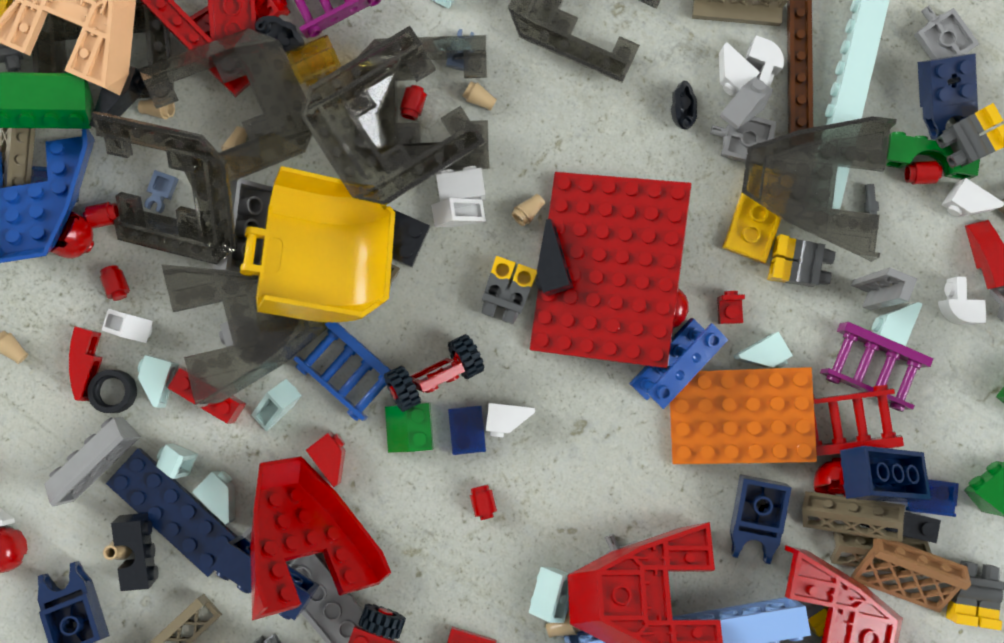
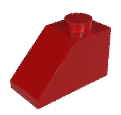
(329, 457)

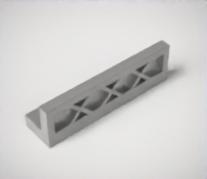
(885, 288)

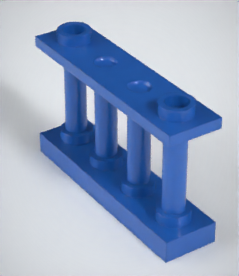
(351, 348)
(688, 355)

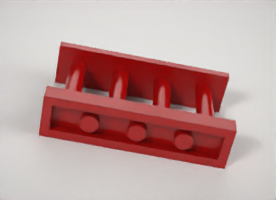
(888, 437)

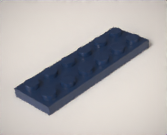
(171, 510)

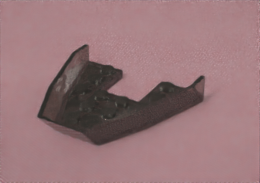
(799, 173)
(259, 339)

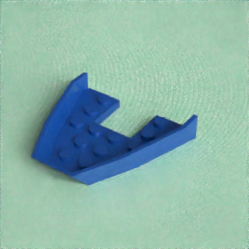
(37, 212)

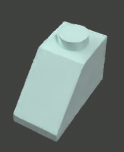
(898, 323)
(767, 352)
(155, 377)
(276, 404)
(175, 460)
(218, 495)

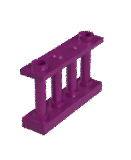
(332, 16)
(872, 343)

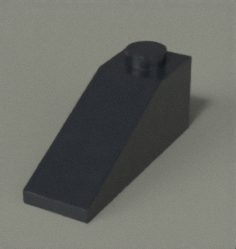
(117, 104)
(552, 266)

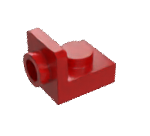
(271, 8)
(730, 308)

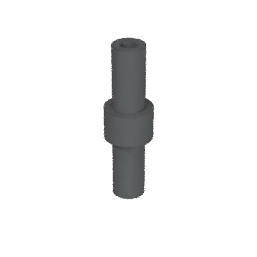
(871, 205)

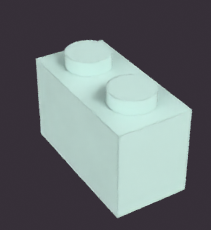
(550, 595)

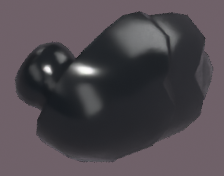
(280, 30)
(684, 106)

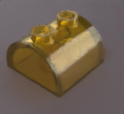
(313, 60)

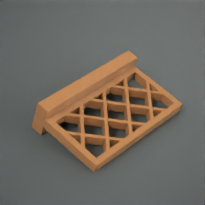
(917, 562)

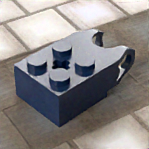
(947, 90)
(757, 523)
(74, 603)

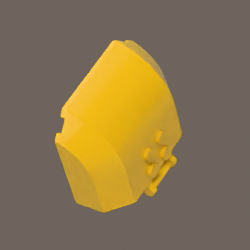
(320, 250)

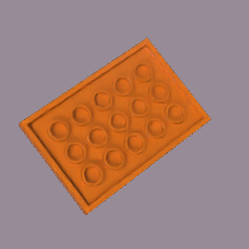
(745, 417)

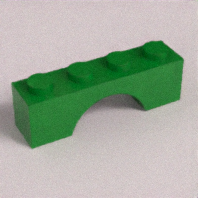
(904, 148)

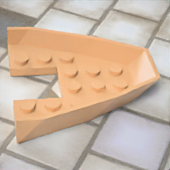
(103, 44)

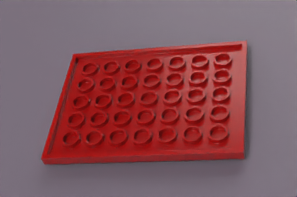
(625, 268)

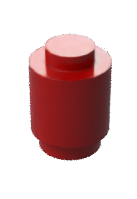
(412, 102)
(923, 172)
(101, 214)
(114, 283)
(483, 502)

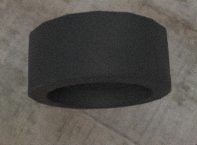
(94, 391)

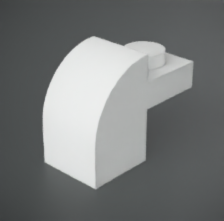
(766, 57)
(957, 307)

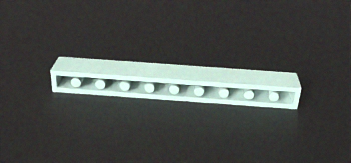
(855, 72)

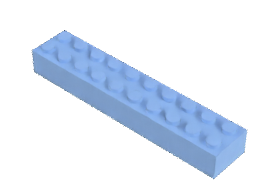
(745, 623)

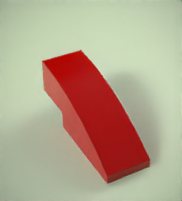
(987, 252)
(83, 361)

